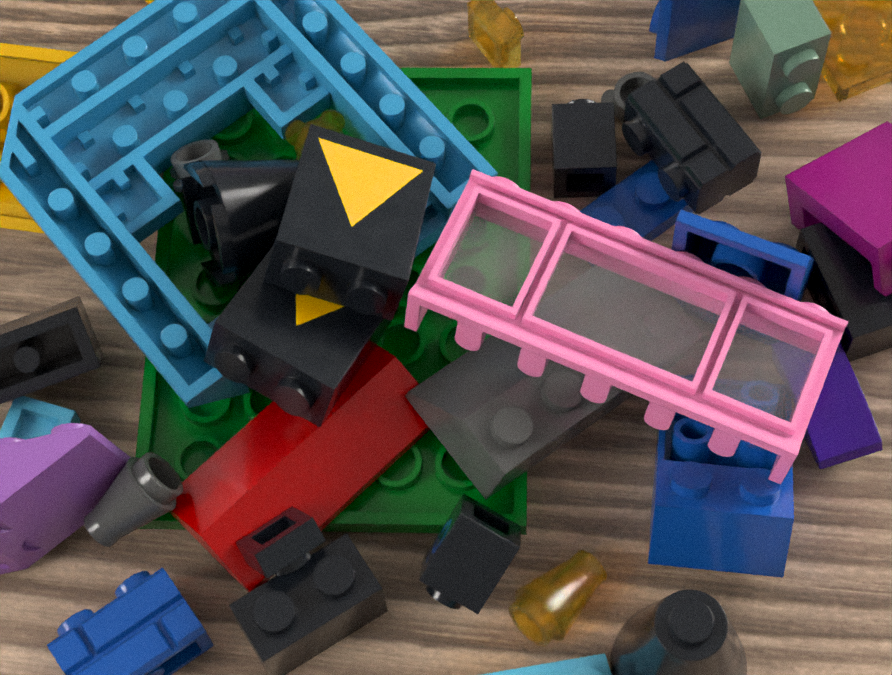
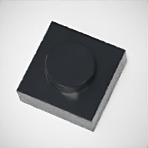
(281, 543)

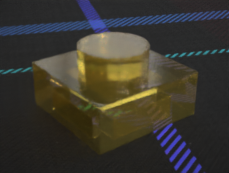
(495, 33)

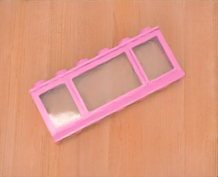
(629, 317)

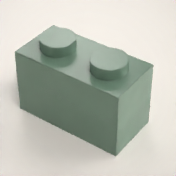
(779, 53)

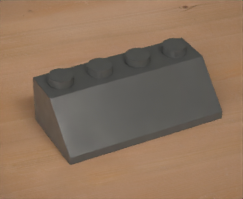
(500, 418)

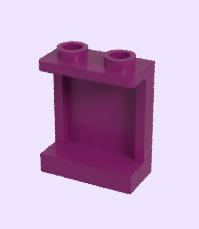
(851, 197)

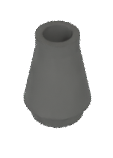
(137, 496)

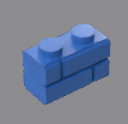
(137, 633)

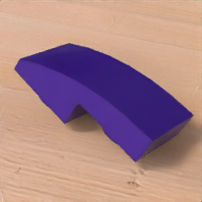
(841, 420)

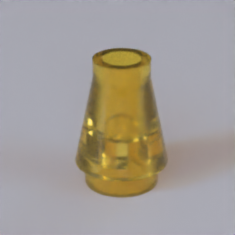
(554, 600)

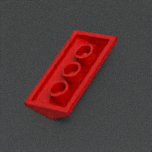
(294, 463)

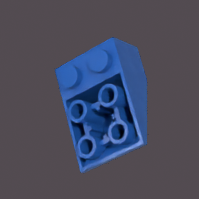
(716, 507)

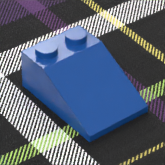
(742, 254)

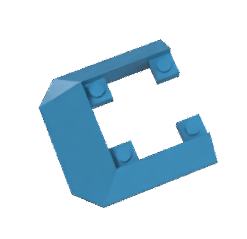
(106, 121)

